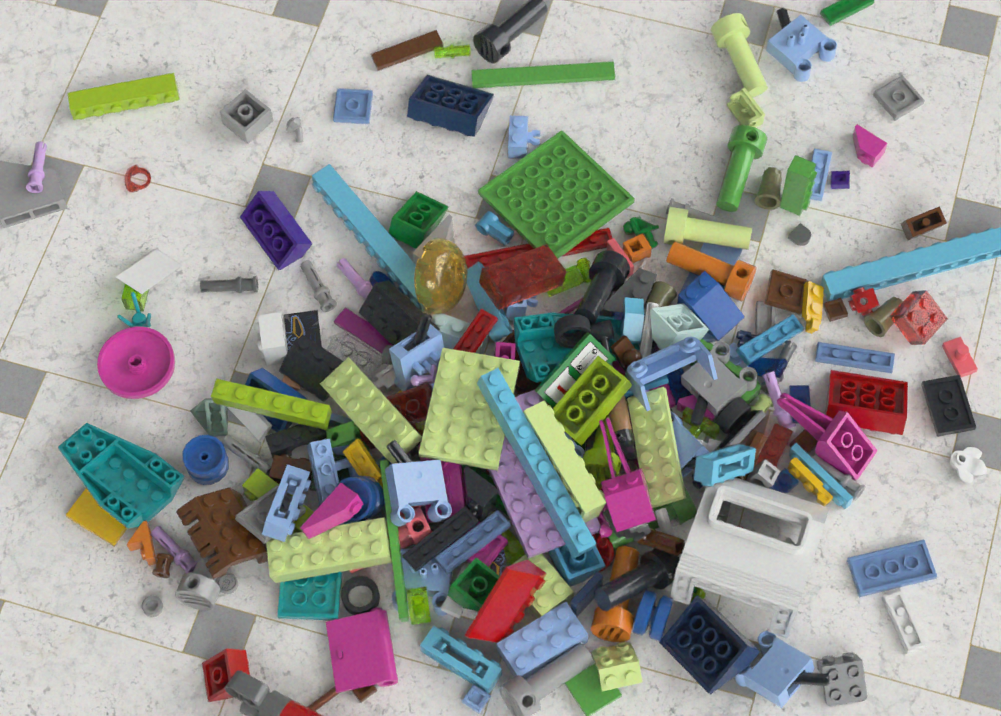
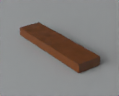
(406, 50)

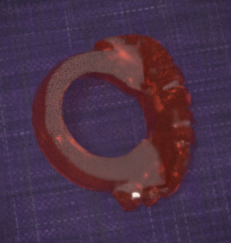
(133, 170)

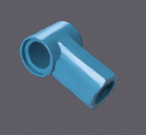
(490, 225)

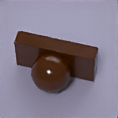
(625, 352)

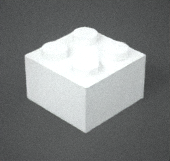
(272, 338)

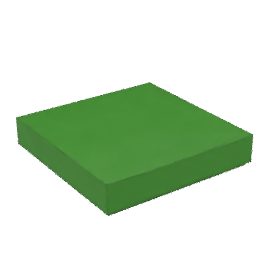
(588, 693)

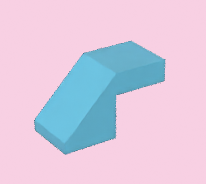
(633, 319)

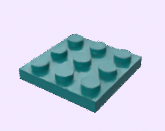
(311, 598)

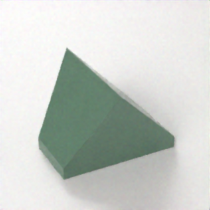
(212, 417)

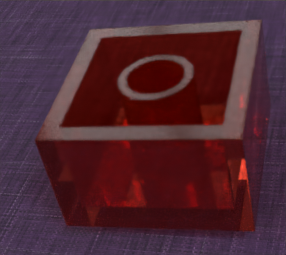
(918, 317)

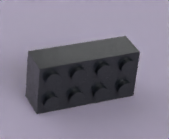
(391, 312)

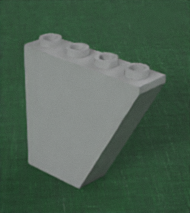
(19, 204)

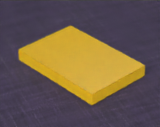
(95, 519)

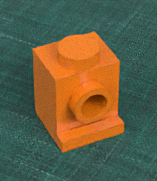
(639, 246)

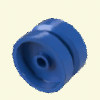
(205, 459)
(370, 494)
(652, 615)

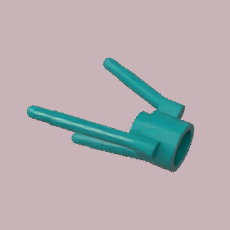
(139, 318)

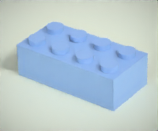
(542, 641)

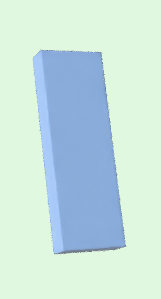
(822, 159)

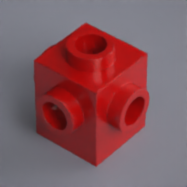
(870, 298)

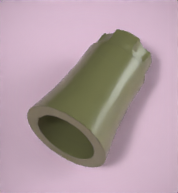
(769, 190)
(662, 294)
(879, 320)

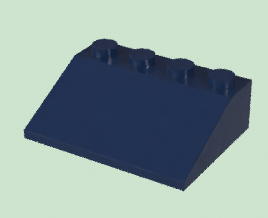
(449, 105)
(708, 645)

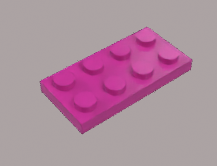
(454, 486)

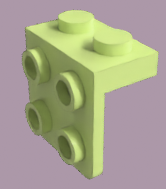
(617, 666)

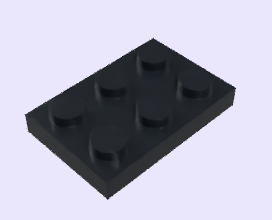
(948, 405)

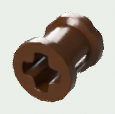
(165, 559)

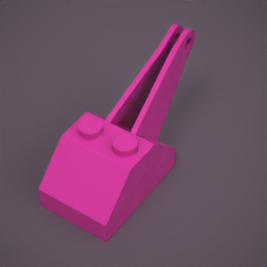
(839, 439)
(626, 493)

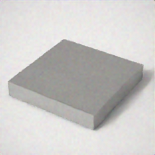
(898, 97)

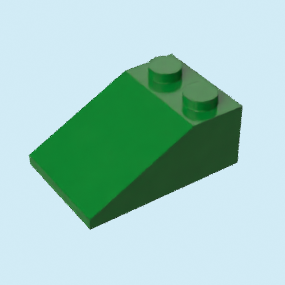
(417, 219)

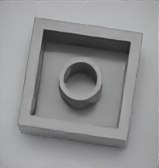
(246, 116)

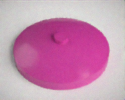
(136, 362)

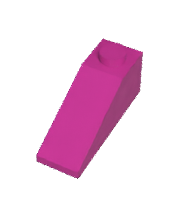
(335, 510)

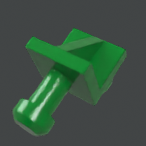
(639, 226)

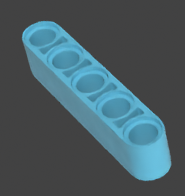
(502, 327)

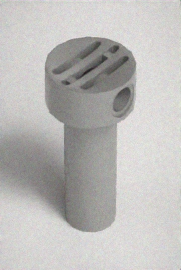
(198, 588)
(524, 695)

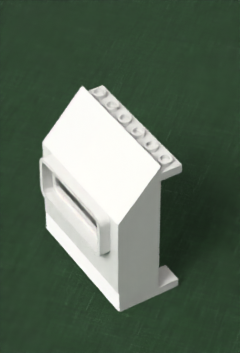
(748, 563)

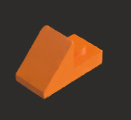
(143, 540)

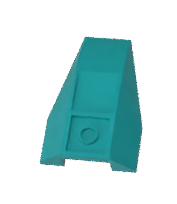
(538, 346)
(121, 475)

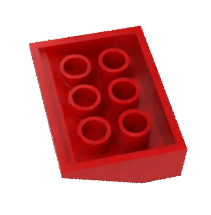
(869, 400)
(507, 602)

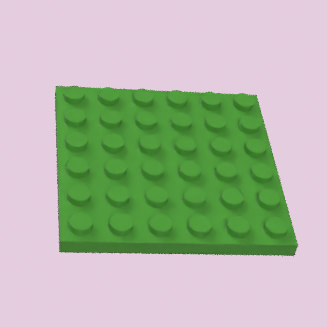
(556, 195)

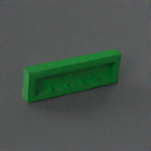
(843, 9)

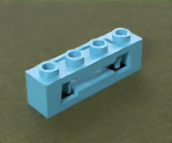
(711, 472)
(435, 640)

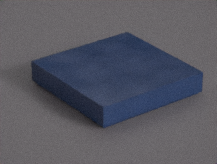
(586, 594)

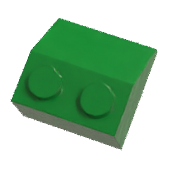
(473, 585)

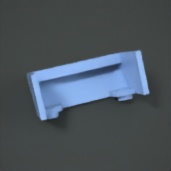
(666, 361)

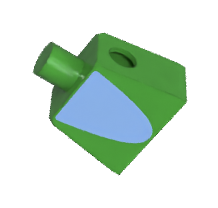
(343, 436)

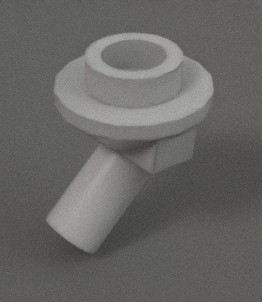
(294, 125)

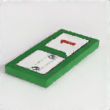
(571, 368)

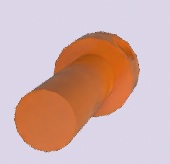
(735, 277)
(617, 623)

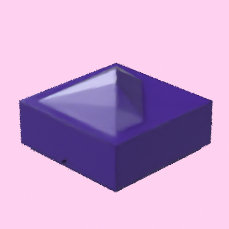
(840, 179)

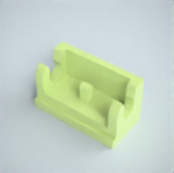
(746, 109)

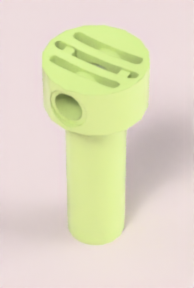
(732, 33)
(682, 227)

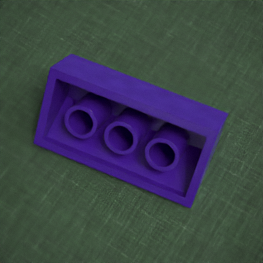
(275, 229)

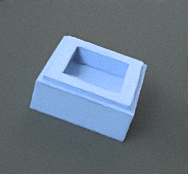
(476, 698)

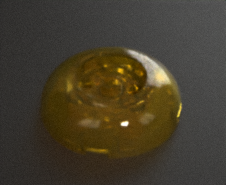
(440, 276)

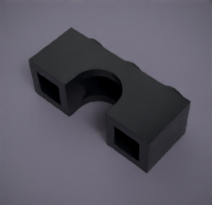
(288, 439)

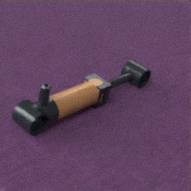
(619, 415)

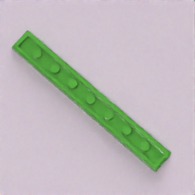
(543, 74)
(395, 551)

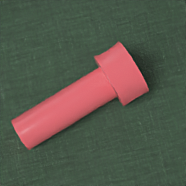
(407, 532)

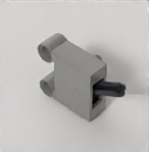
(716, 393)

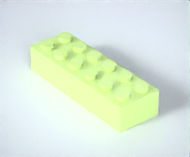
(370, 409)
(566, 462)
(333, 551)

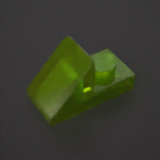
(571, 280)

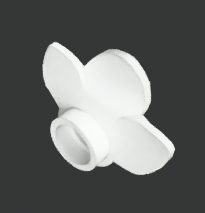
(970, 463)

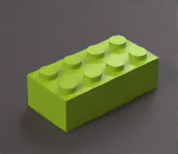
(590, 399)

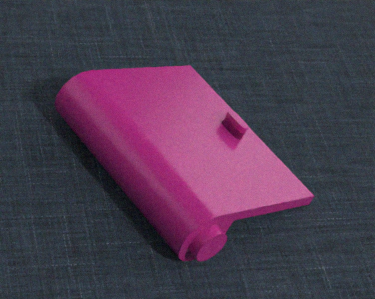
(365, 650)

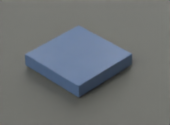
(353, 106)

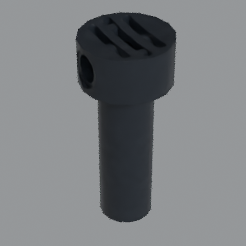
(494, 41)
(606, 275)
(655, 570)

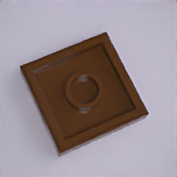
(785, 291)

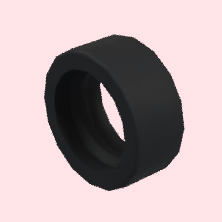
(568, 323)
(733, 415)
(358, 581)

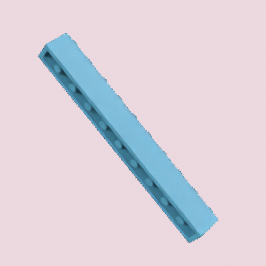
(367, 230)
(913, 264)
(536, 463)

